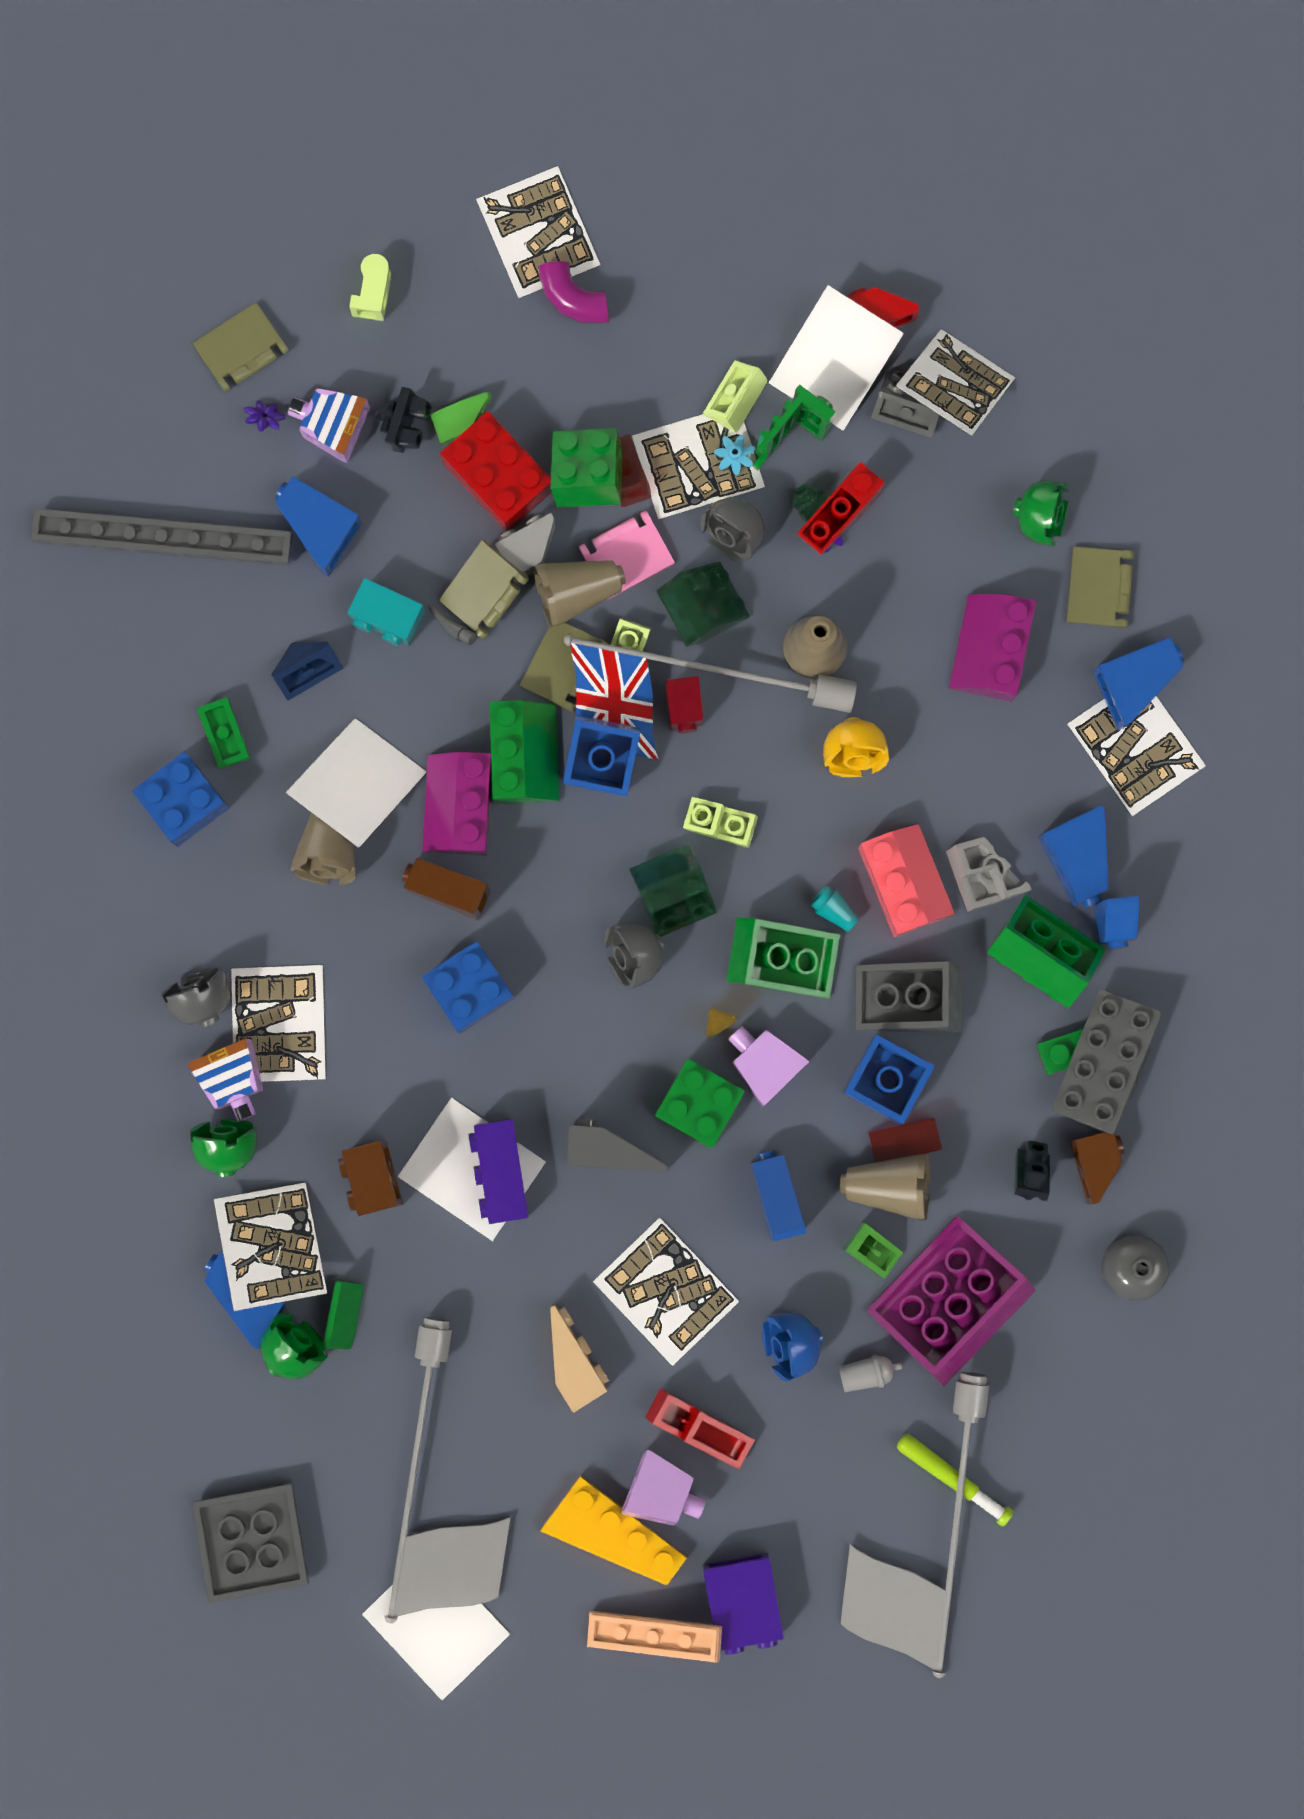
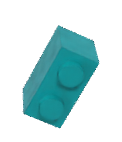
(386, 613)

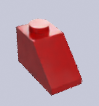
(886, 306)

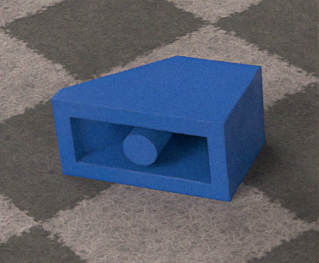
(1117, 921)

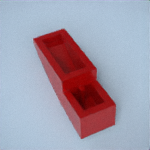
(699, 1428)

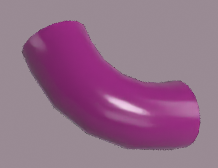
(568, 297)

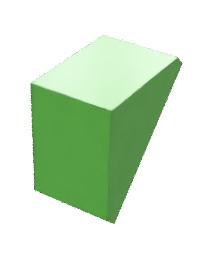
(872, 1250)

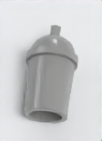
(868, 1373)

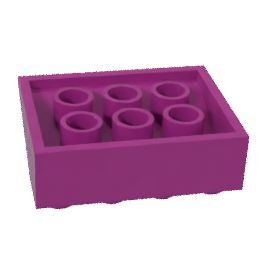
(951, 1300)

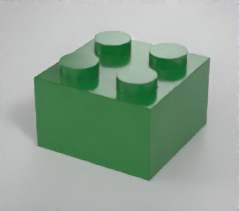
(586, 467)
(699, 1103)

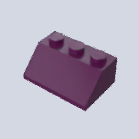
(992, 645)
(457, 803)

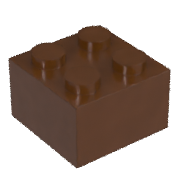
(370, 1178)

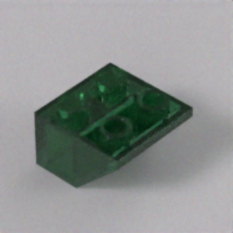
(702, 603)
(673, 890)

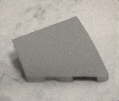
(983, 874)

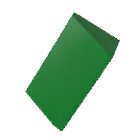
(343, 1315)

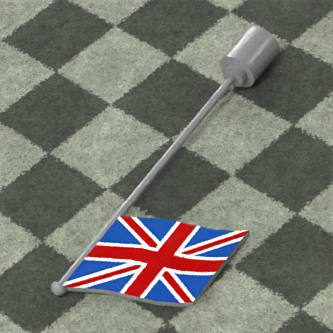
(617, 686)

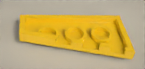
(596, 1525)

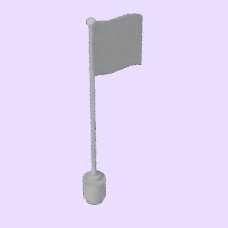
(446, 1563)
(899, 1605)

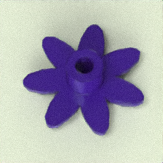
(264, 416)

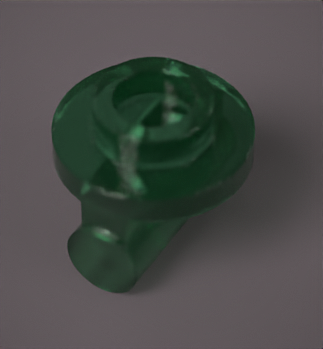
(808, 500)

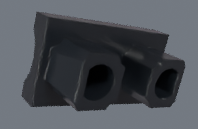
(399, 418)
(1032, 1171)

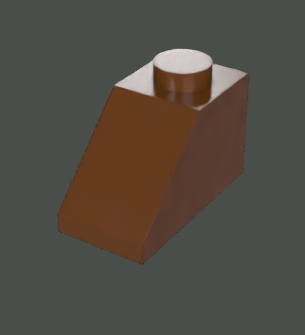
(1097, 1162)

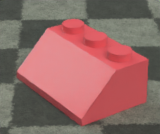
(905, 880)

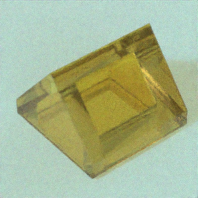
(718, 1022)

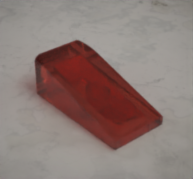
(633, 480)
(905, 1140)

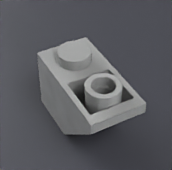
(529, 544)

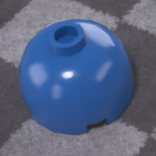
(793, 1344)

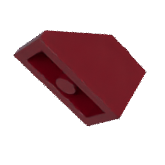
(684, 704)

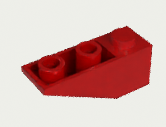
(842, 508)

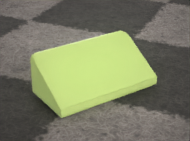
(736, 395)

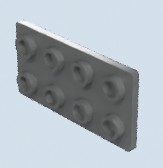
(1107, 1062)

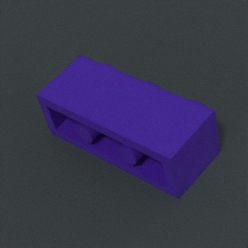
(498, 1172)

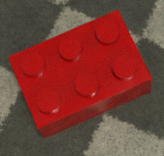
(496, 471)

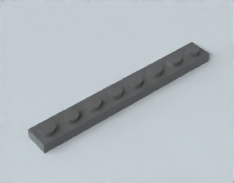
(161, 537)

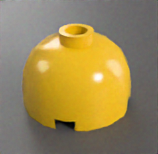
(855, 747)

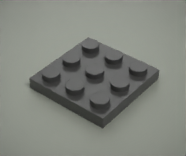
(250, 1543)

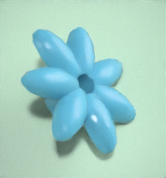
(732, 459)

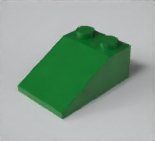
(783, 957)

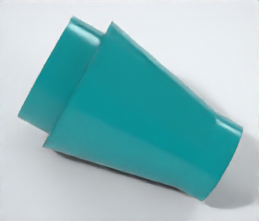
(833, 907)

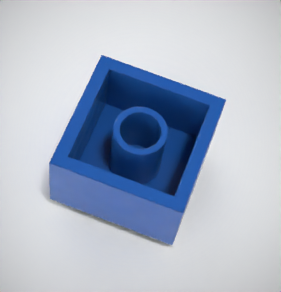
(601, 755)
(180, 799)
(467, 987)
(888, 1079)

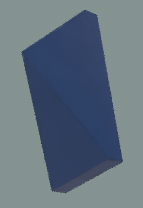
(304, 667)

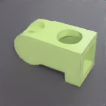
(375, 289)

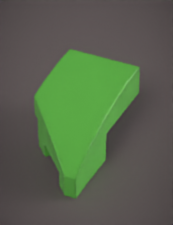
(456, 418)

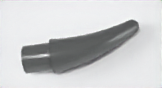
(455, 629)

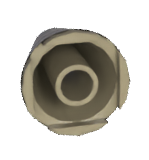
(575, 587)
(815, 646)
(324, 854)
(891, 1185)

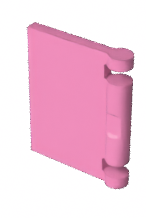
(634, 548)

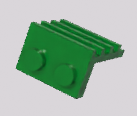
(807, 410)

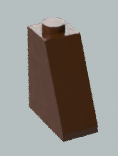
(446, 888)

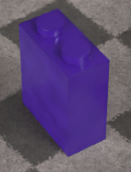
(743, 1602)

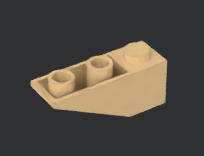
(574, 1371)

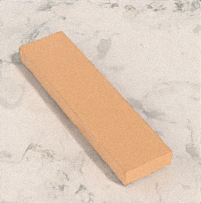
(654, 1636)

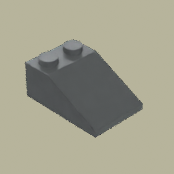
(909, 997)
(602, 1149)

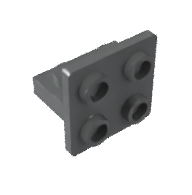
(901, 409)

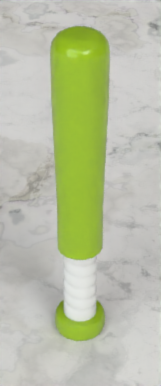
(947, 1474)

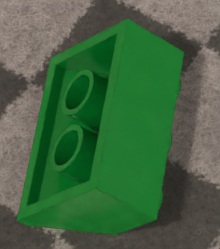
(524, 752)
(1046, 951)

